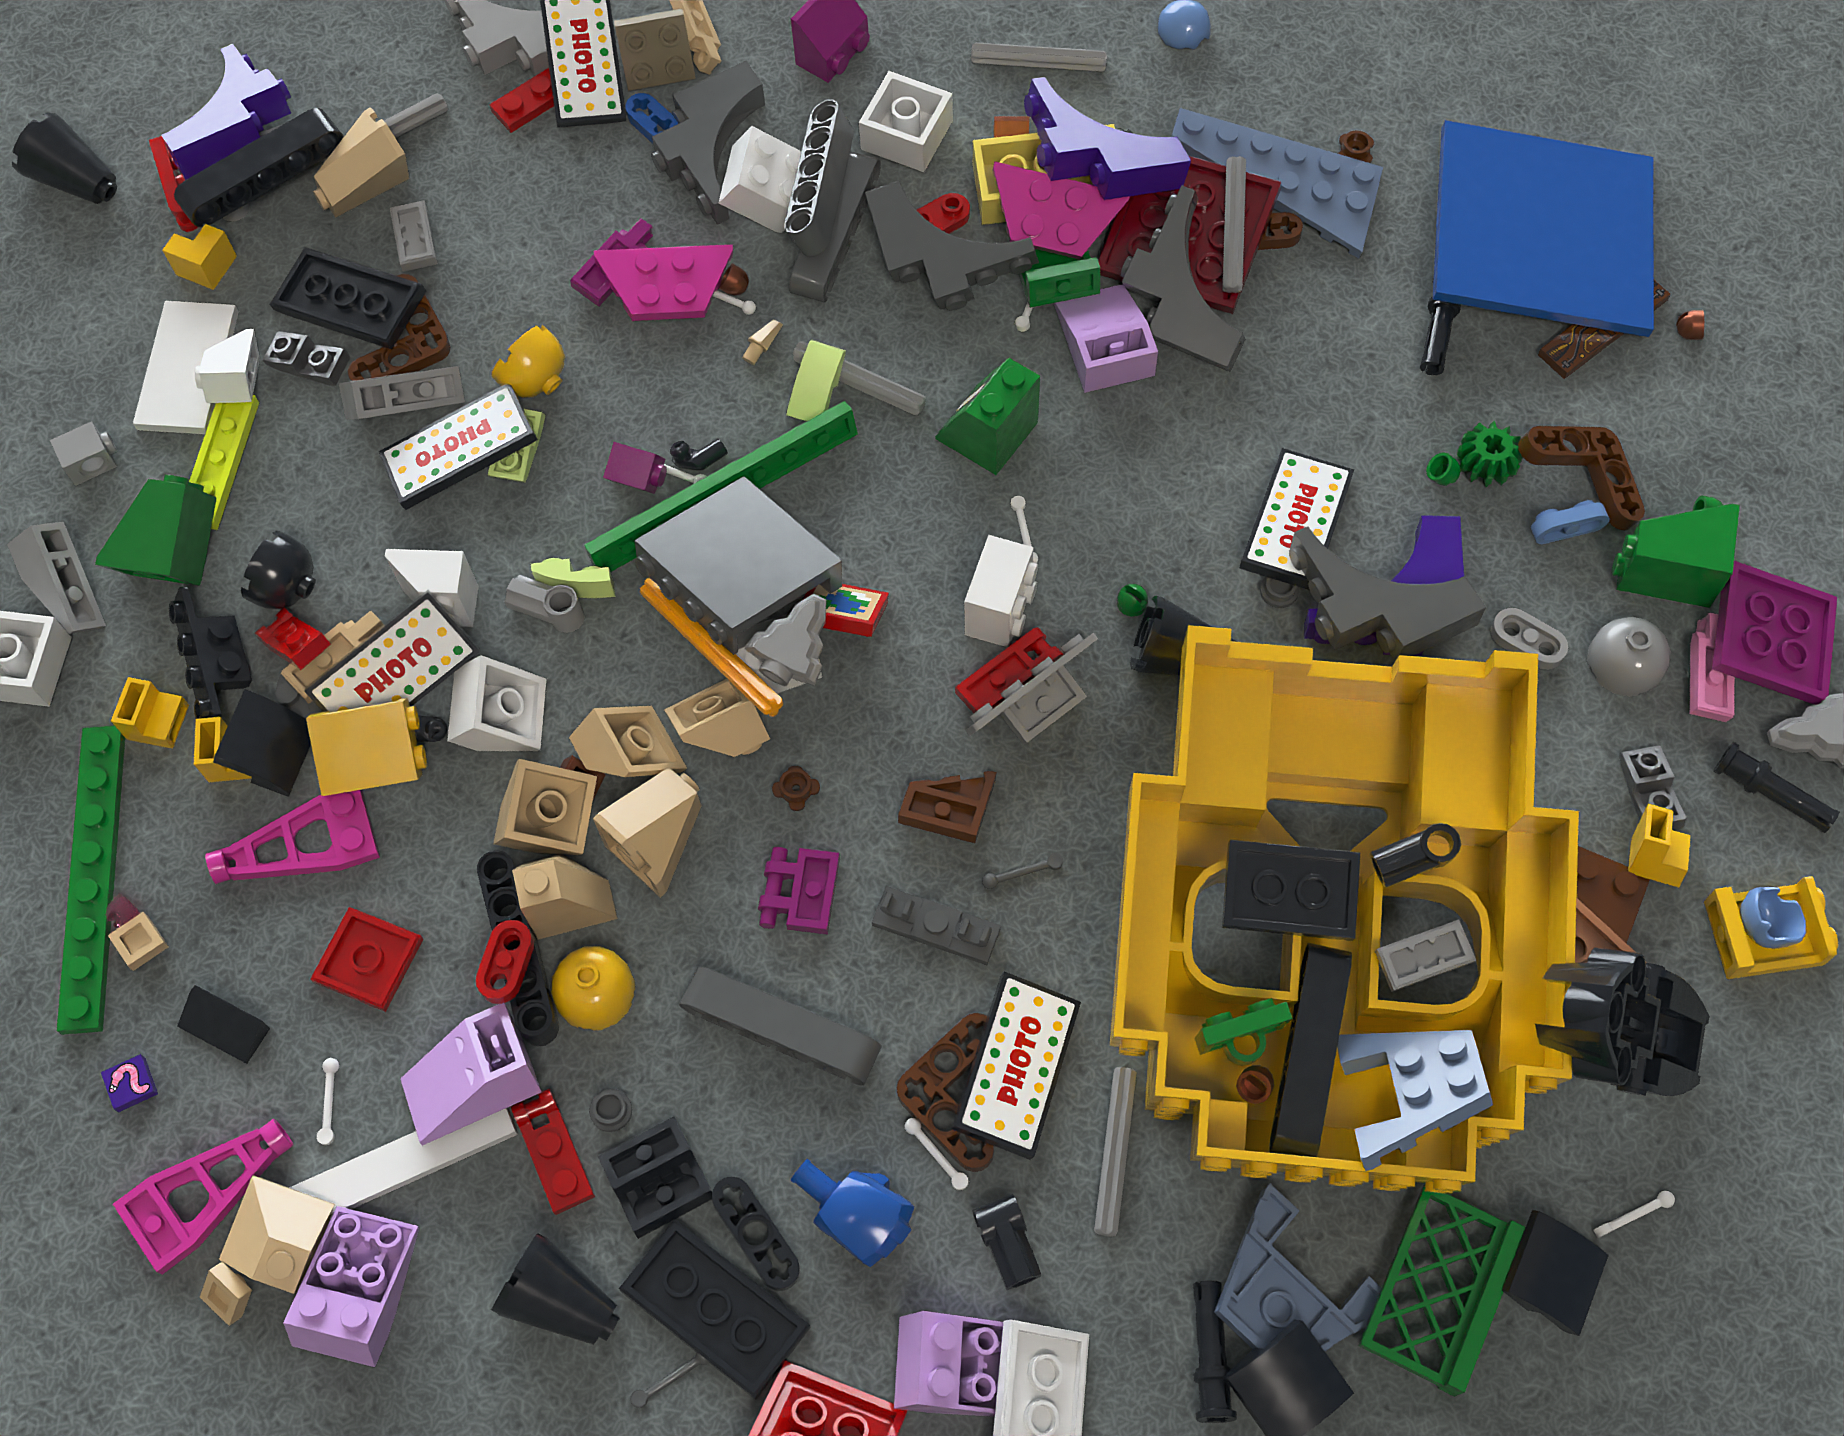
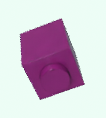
(635, 468)

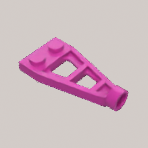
(348, 829)
(155, 1221)

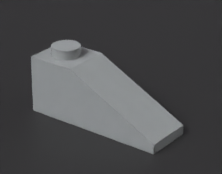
(401, 393)
(56, 576)

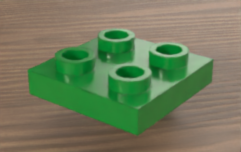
(1257, 1021)

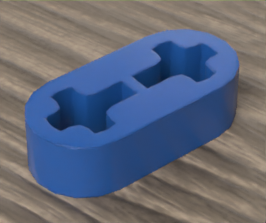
(657, 115)

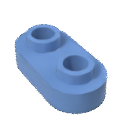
(1558, 525)

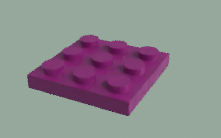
(1775, 633)

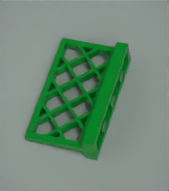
(1479, 1305)

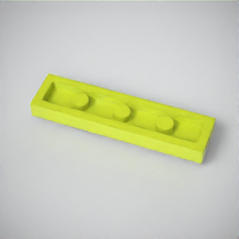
(223, 450)

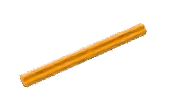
(728, 664)

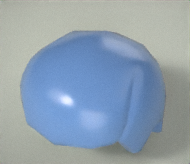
(1184, 24)
(1772, 920)

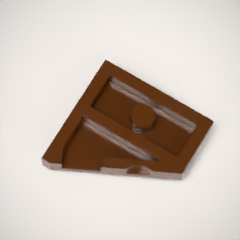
(948, 805)
(1610, 891)

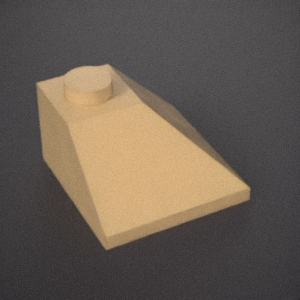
(719, 720)
(625, 742)
(545, 809)
(276, 1234)

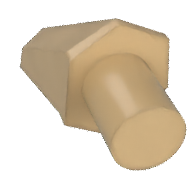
(761, 341)

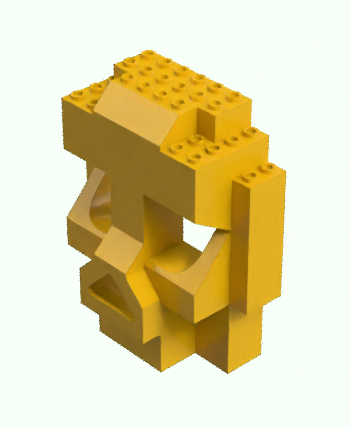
(1427, 749)

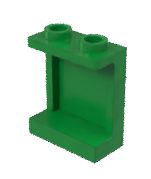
(1060, 278)

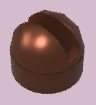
(734, 280)
(1691, 325)
(1253, 1089)

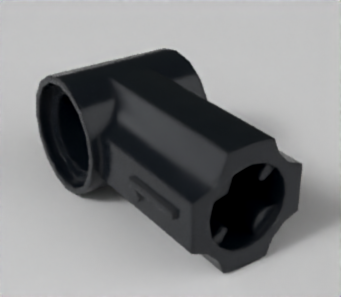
(1412, 855)
(1005, 1235)

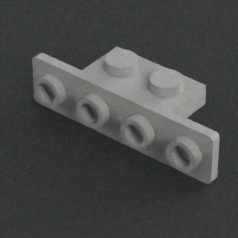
(1042, 700)

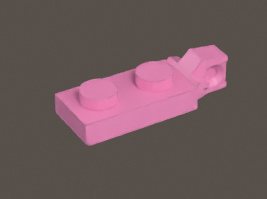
(1709, 689)

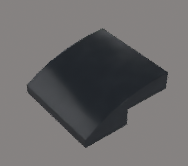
(265, 743)
(656, 1177)
(1555, 1272)
(1289, 1383)

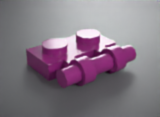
(811, 894)

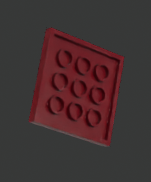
(1146, 213)

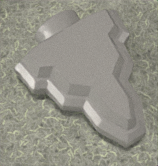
(792, 644)
(1816, 731)

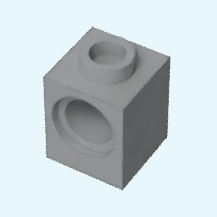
(84, 452)

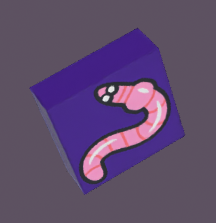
(129, 1083)

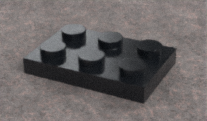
(1291, 890)

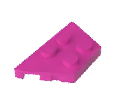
(1056, 214)
(665, 279)

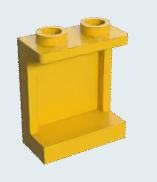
(366, 747)
(1745, 958)

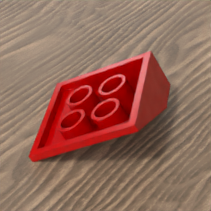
(819, 1406)

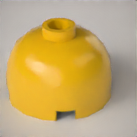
(533, 364)
(592, 988)

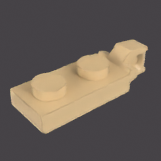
(700, 33)
(343, 640)

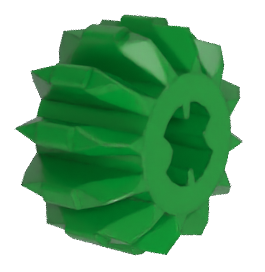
(1490, 453)

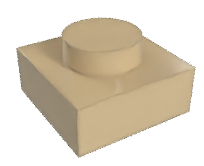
(138, 941)
(226, 1293)

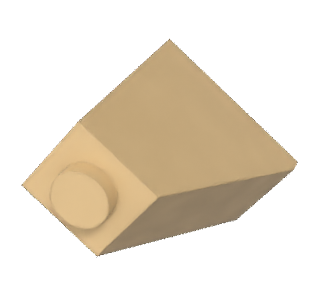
(360, 166)
(652, 827)
(562, 896)

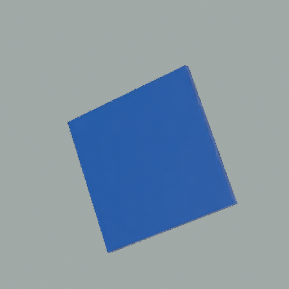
(1545, 229)

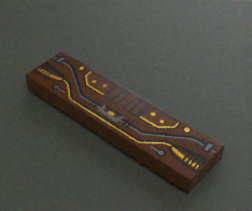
(1582, 343)

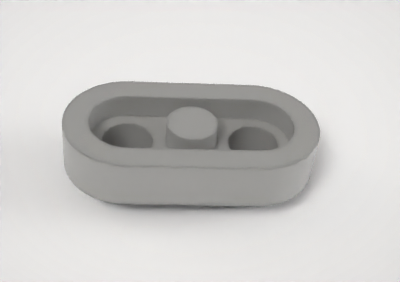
(1530, 637)

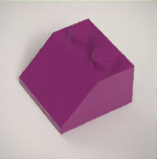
(828, 36)

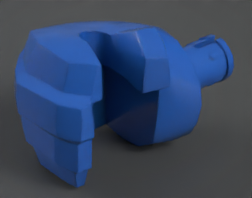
(858, 1211)

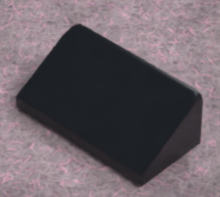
(222, 1024)

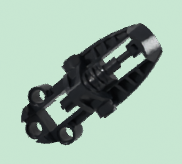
(1628, 1024)

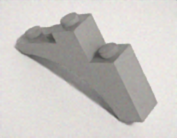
(500, 35)

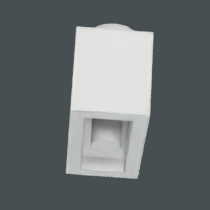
(229, 369)

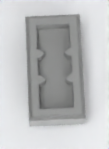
(413, 236)
(1425, 955)

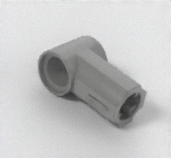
(544, 603)

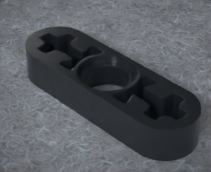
(728, 1213)

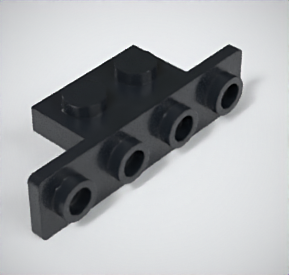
(211, 653)

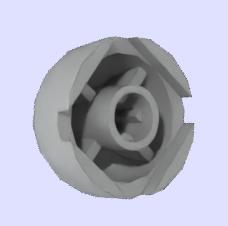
(1629, 656)

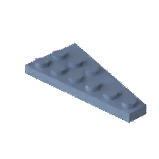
(1316, 184)

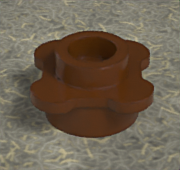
(1358, 140)
(795, 776)

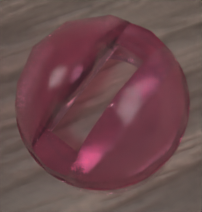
(121, 911)

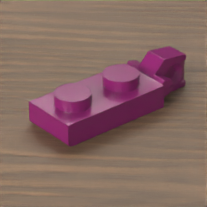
(591, 280)

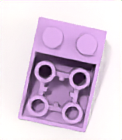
(1108, 338)
(470, 1075)
(352, 1287)
(947, 1364)

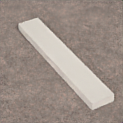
(404, 1162)

